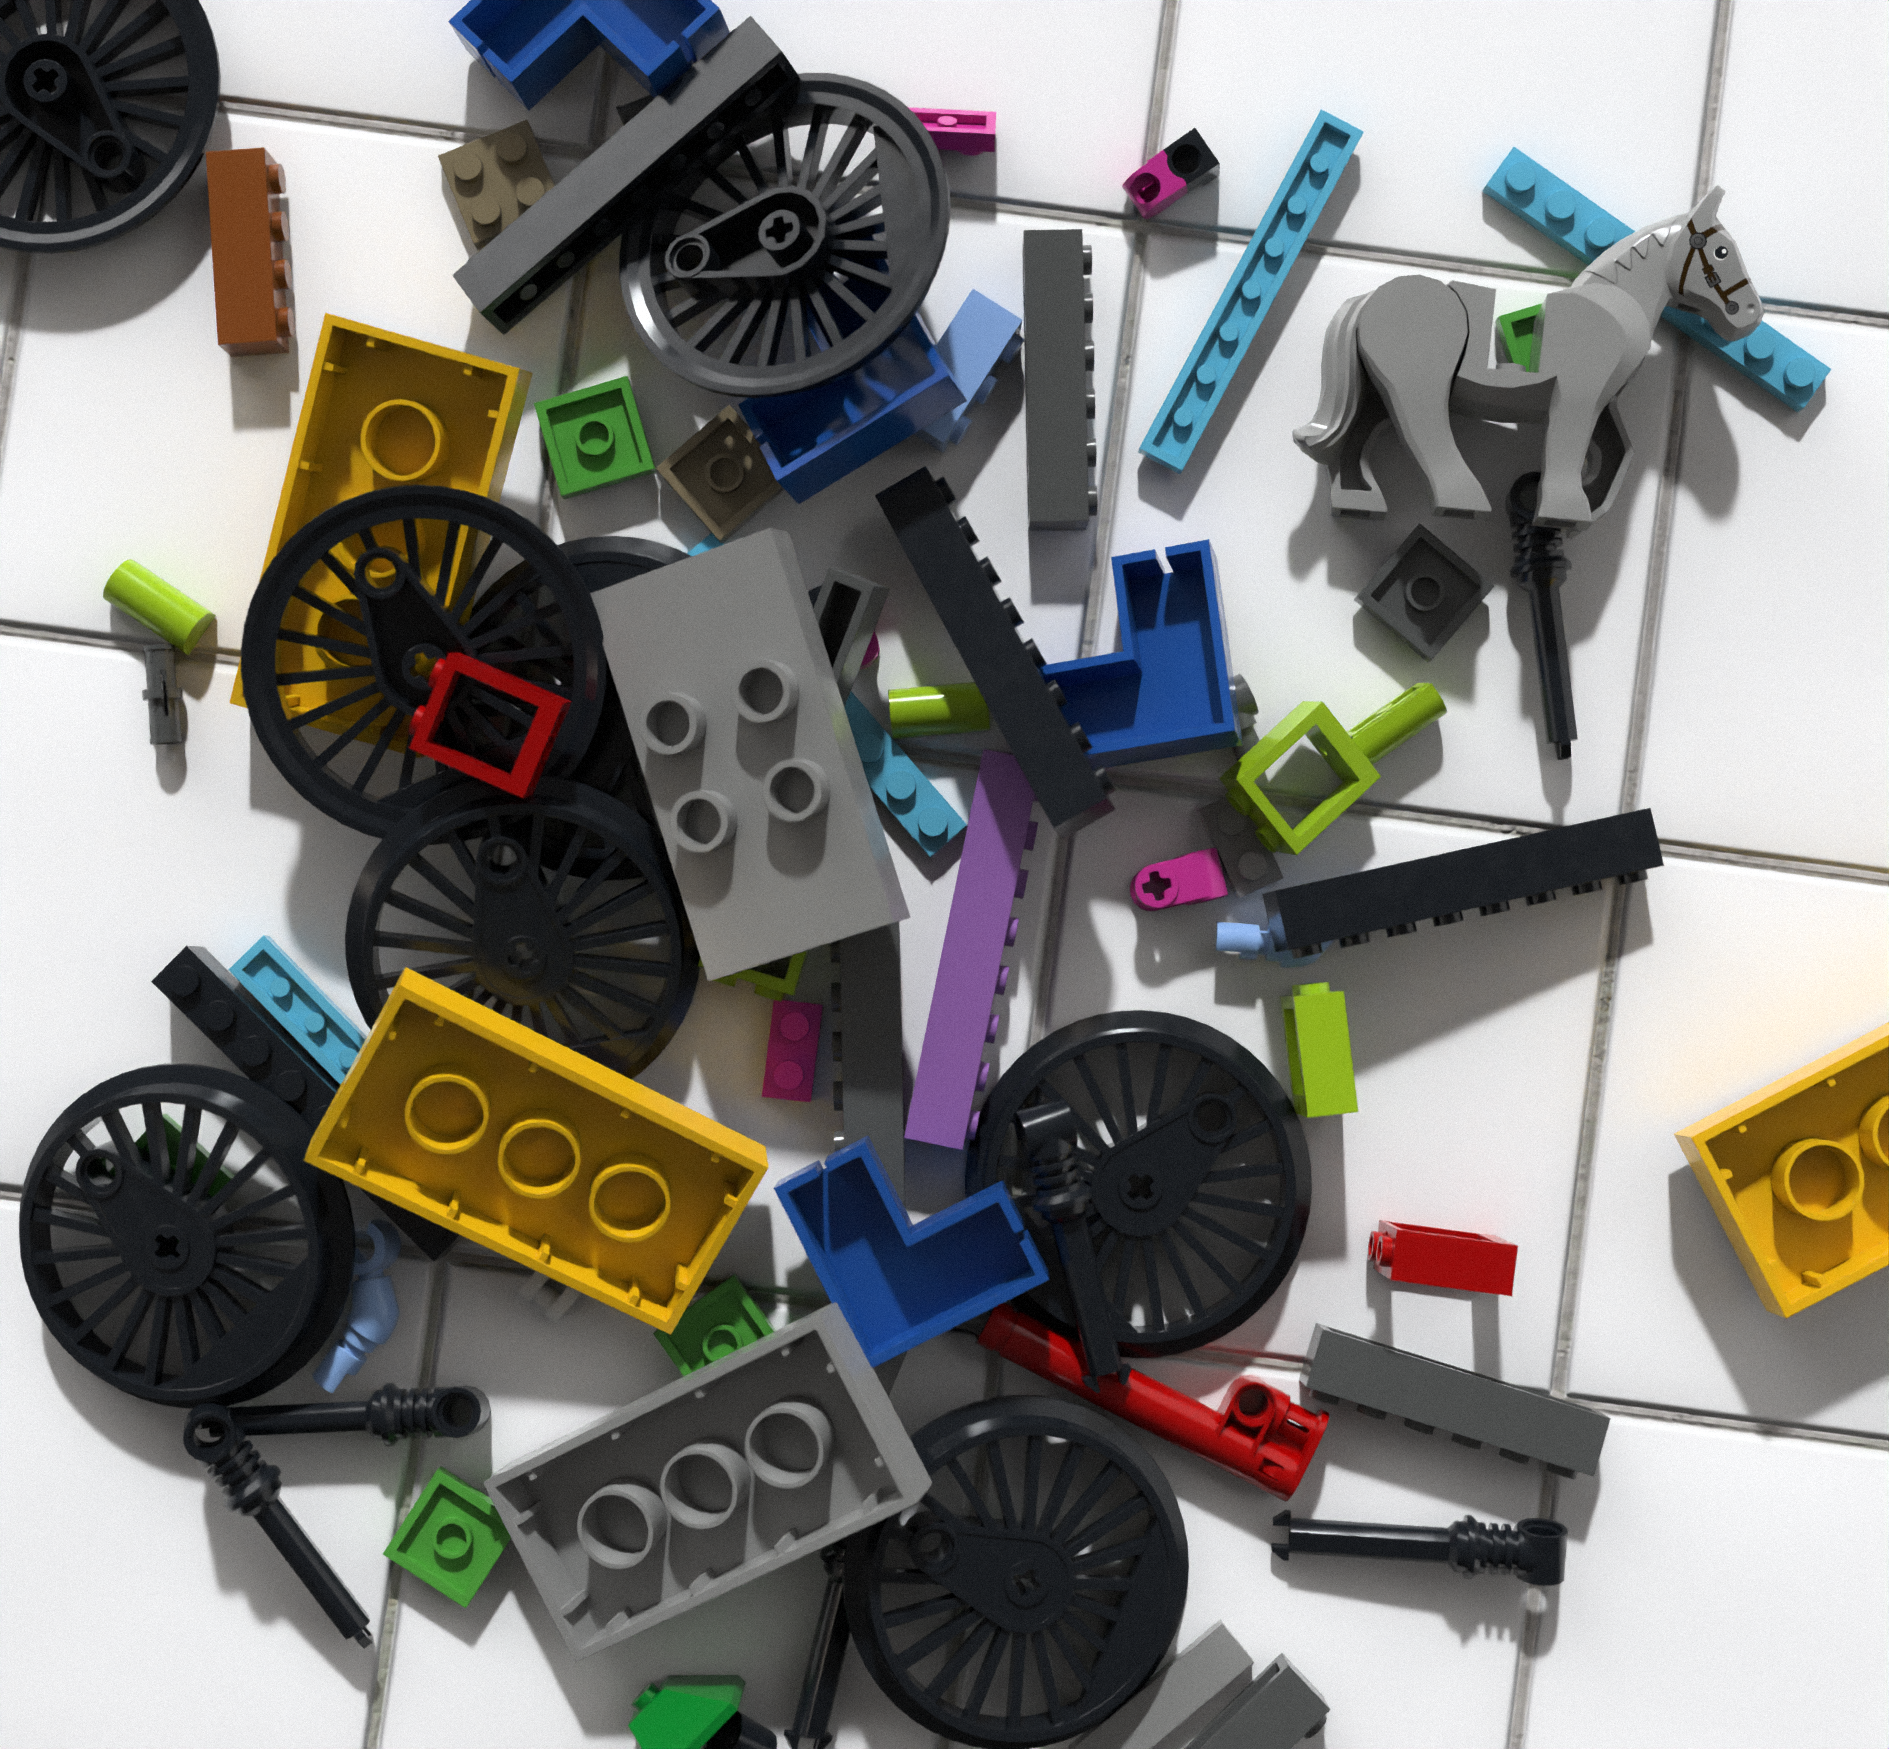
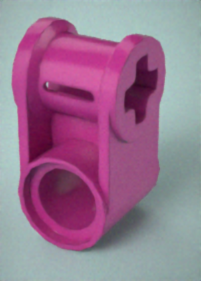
(1186, 878)

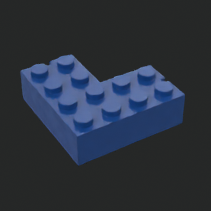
(541, 41)
(861, 415)
(1175, 675)
(898, 1277)

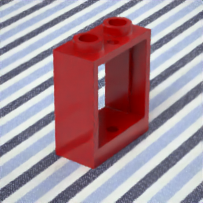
(536, 746)
(1443, 1257)

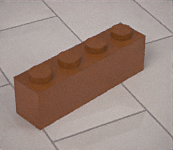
(249, 252)

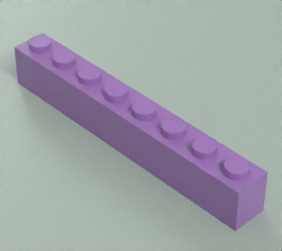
(972, 955)

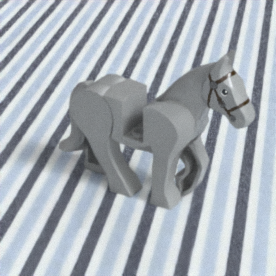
(1425, 347)

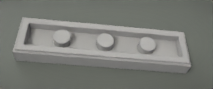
(1172, 1693)

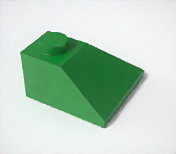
(684, 1710)

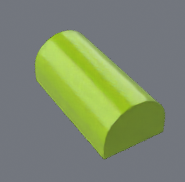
(157, 605)
(937, 710)
(1398, 721)

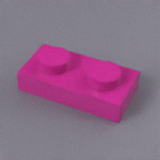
(960, 129)
(792, 1050)

